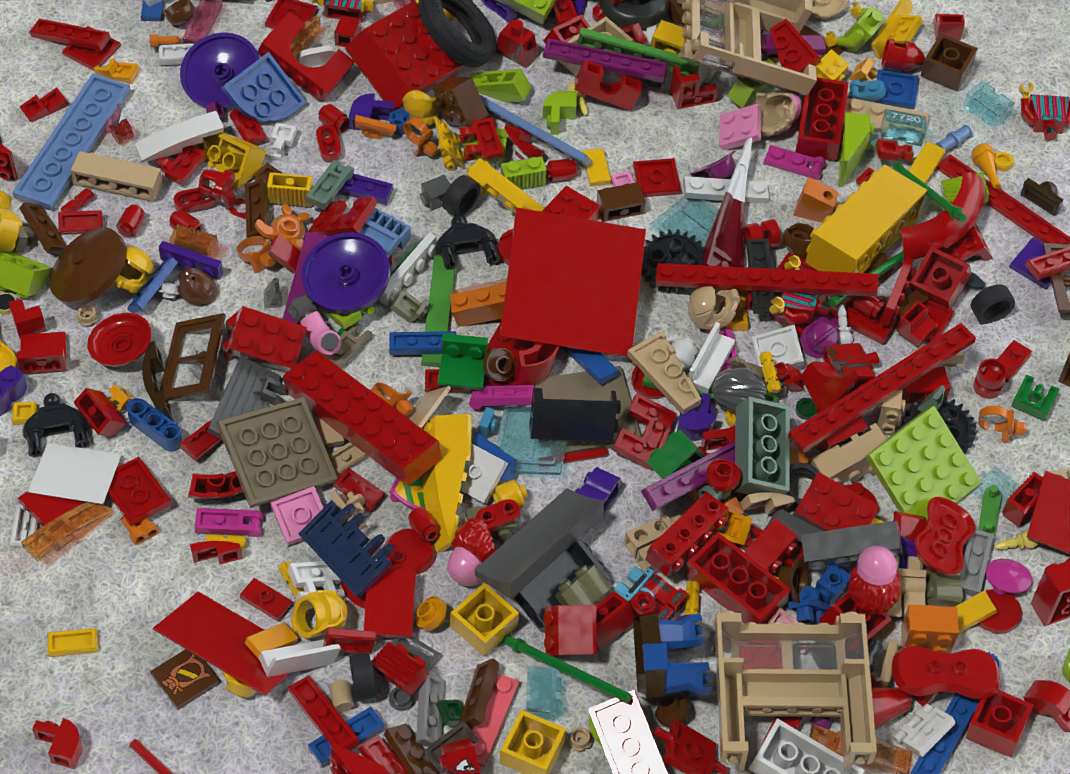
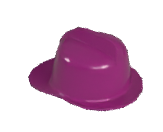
(720, 169)
(818, 335)

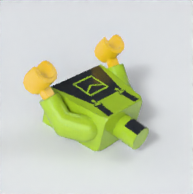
(860, 31)

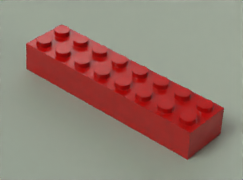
(363, 418)

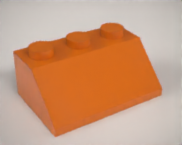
(478, 302)

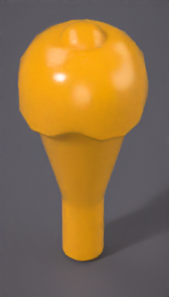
(983, 156)

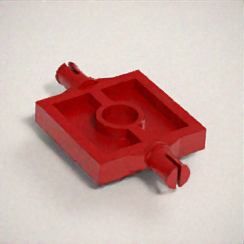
(689, 750)

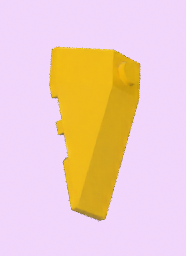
(233, 154)

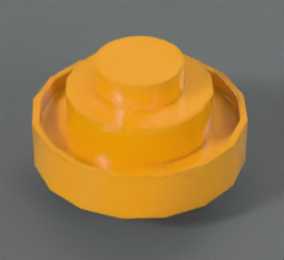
(430, 613)

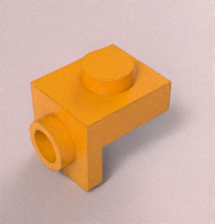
(737, 528)

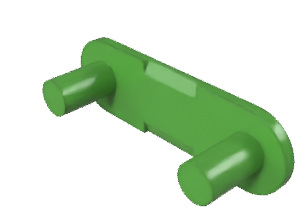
(990, 510)

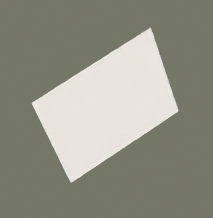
(74, 473)

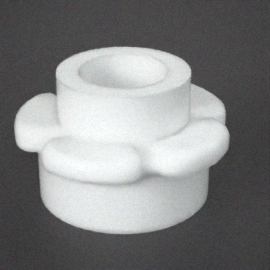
(169, 290)

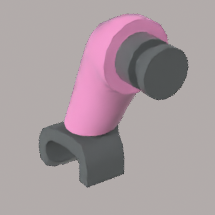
(317, 332)

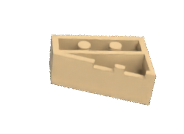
(849, 461)

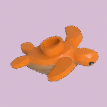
(286, 225)

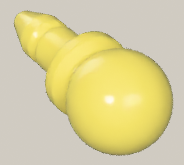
(579, 99)
(1020, 541)

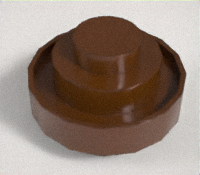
(499, 364)
(671, 709)

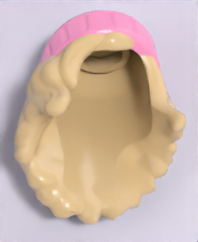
(778, 111)

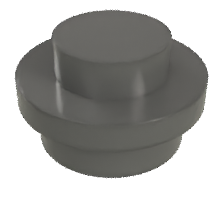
(399, 699)

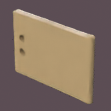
(428, 405)

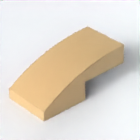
(328, 435)
(769, 500)

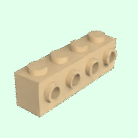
(116, 176)

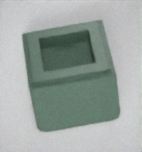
(933, 399)

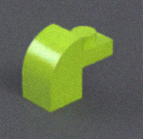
(559, 106)

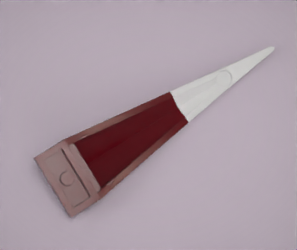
(725, 239)

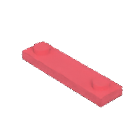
(495, 714)

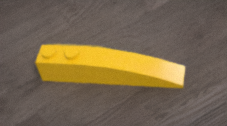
(443, 480)

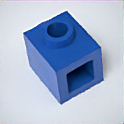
(832, 584)

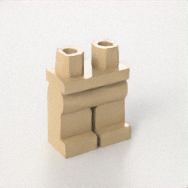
(642, 537)
(911, 587)

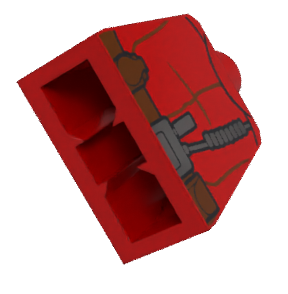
(517, 44)
(847, 357)

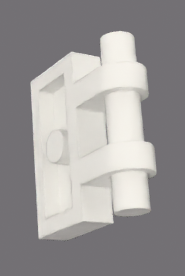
(312, 575)
(924, 729)

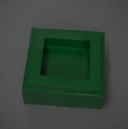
(450, 711)

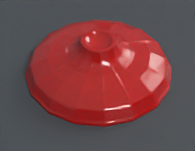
(119, 339)

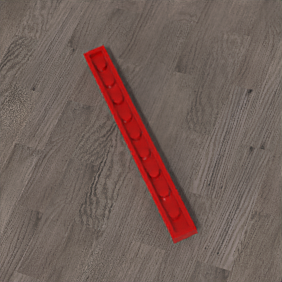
(767, 279)
(881, 387)

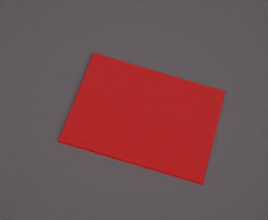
(573, 282)

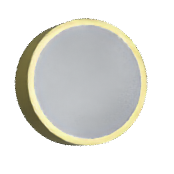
(5, 298)

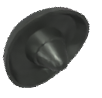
(636, 11)

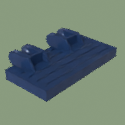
(343, 547)

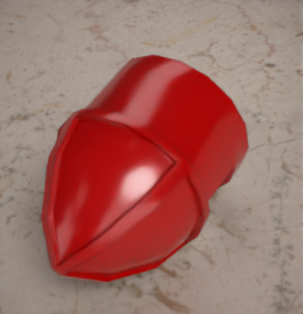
(902, 56)

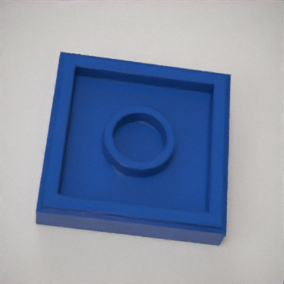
(900, 89)

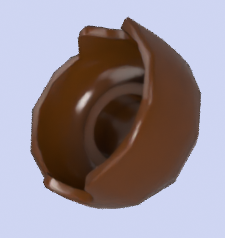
(179, 12)

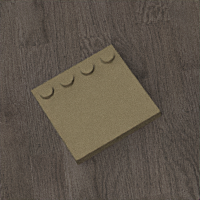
(584, 387)
(276, 451)

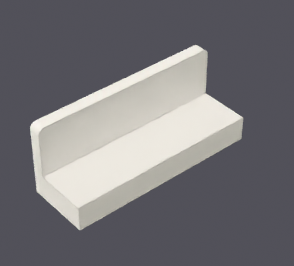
(710, 359)
(298, 657)

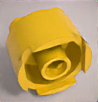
(9, 229)

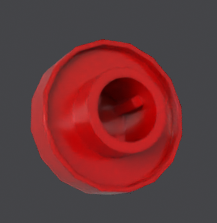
(723, 475)

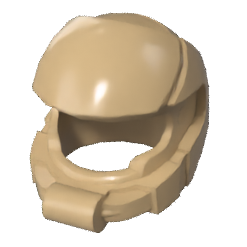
(704, 306)

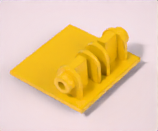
(449, 146)

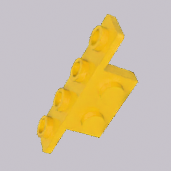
(898, 26)
(501, 188)

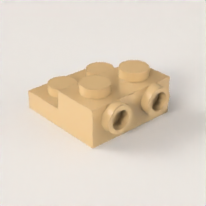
(890, 413)

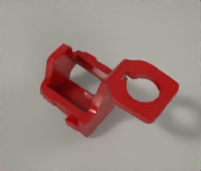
(222, 189)

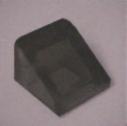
(272, 294)

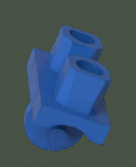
(810, 607)

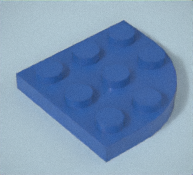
(264, 91)

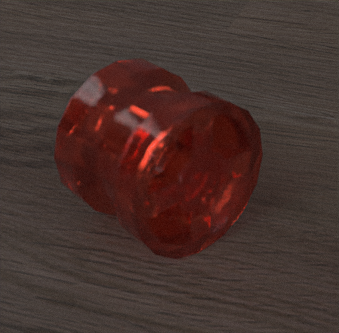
(121, 131)

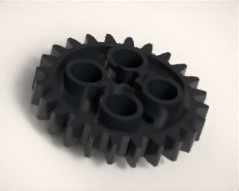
(661, 248)
(960, 424)

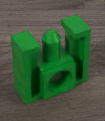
(1025, 396)

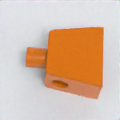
(816, 201)

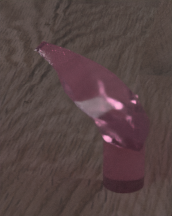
(114, 119)

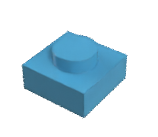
(488, 422)

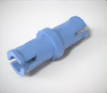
(955, 138)

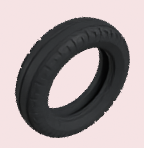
(450, 40)

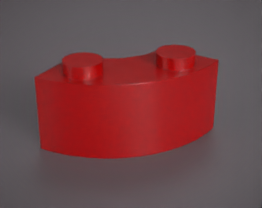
(534, 364)

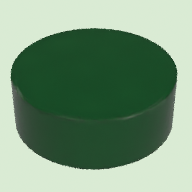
(806, 408)

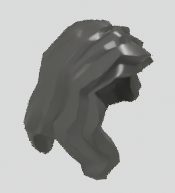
(735, 386)

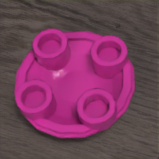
(1008, 576)

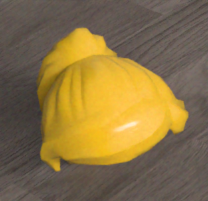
(421, 106)

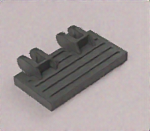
(245, 390)

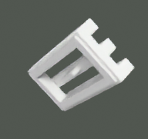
(13, 541)

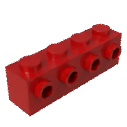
(686, 534)

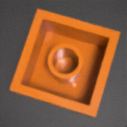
(930, 627)

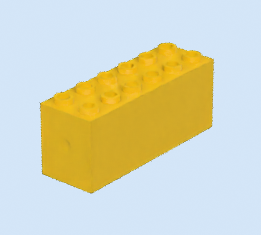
(866, 223)

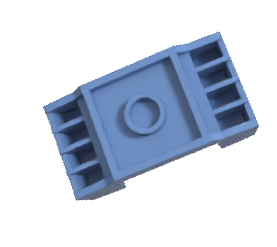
(386, 231)

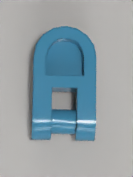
(867, 90)

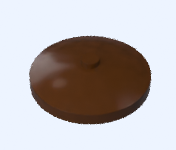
(88, 266)

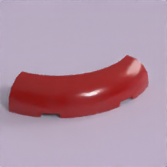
(942, 229)
(214, 486)

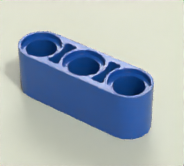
(151, 416)

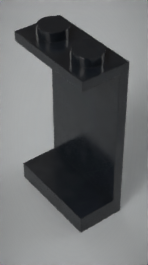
(573, 418)
(542, 589)

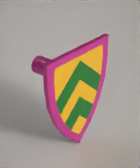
(409, 495)

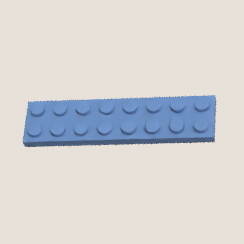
(76, 132)

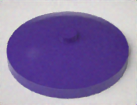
(213, 64)
(346, 273)

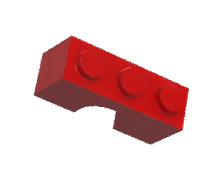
(621, 93)

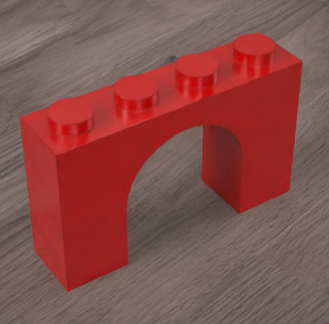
(316, 80)

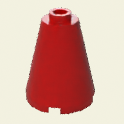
(889, 704)

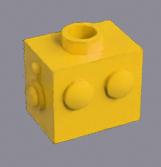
(832, 67)

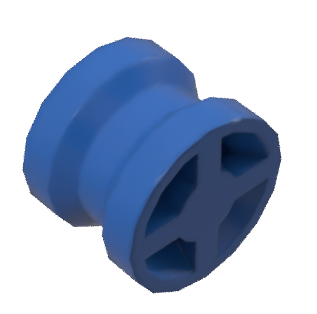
(399, 116)

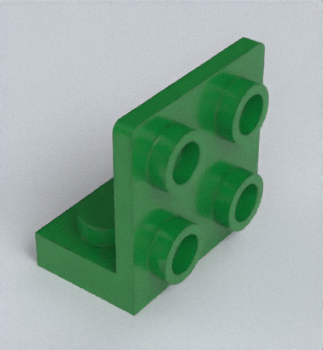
(462, 361)

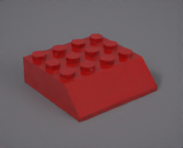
(400, 56)

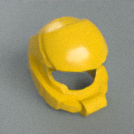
(135, 270)
(329, 612)

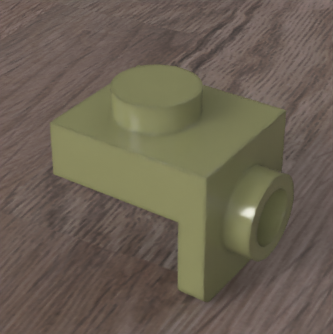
(409, 307)

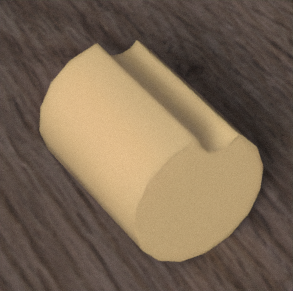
(341, 695)

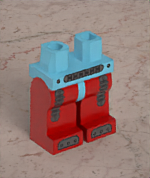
(667, 598)

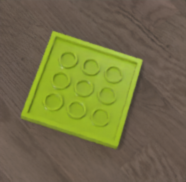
(922, 464)

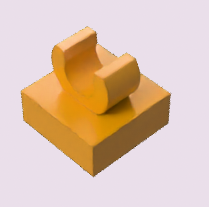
(863, 71)
(121, 396)

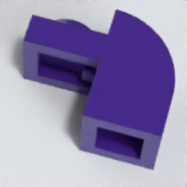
(370, 108)
(696, 422)

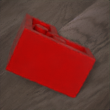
(688, 92)

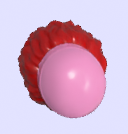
(470, 549)
(875, 581)

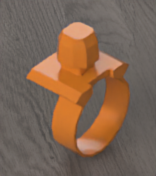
(423, 143)
(260, 259)
(397, 400)
(1007, 427)

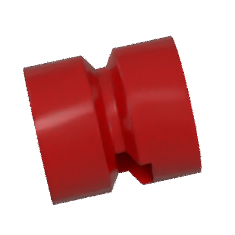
(766, 230)
(990, 378)

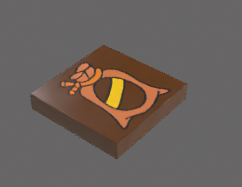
(184, 678)

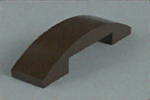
(151, 365)

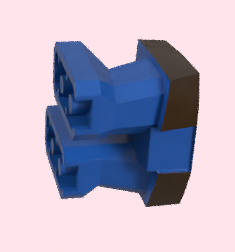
(653, 670)

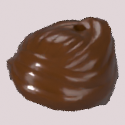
(798, 239)
(197, 287)

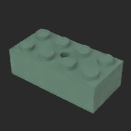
(762, 446)

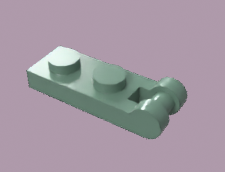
(329, 184)

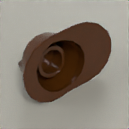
(795, 577)

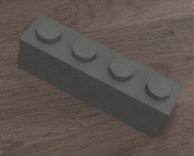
(846, 544)

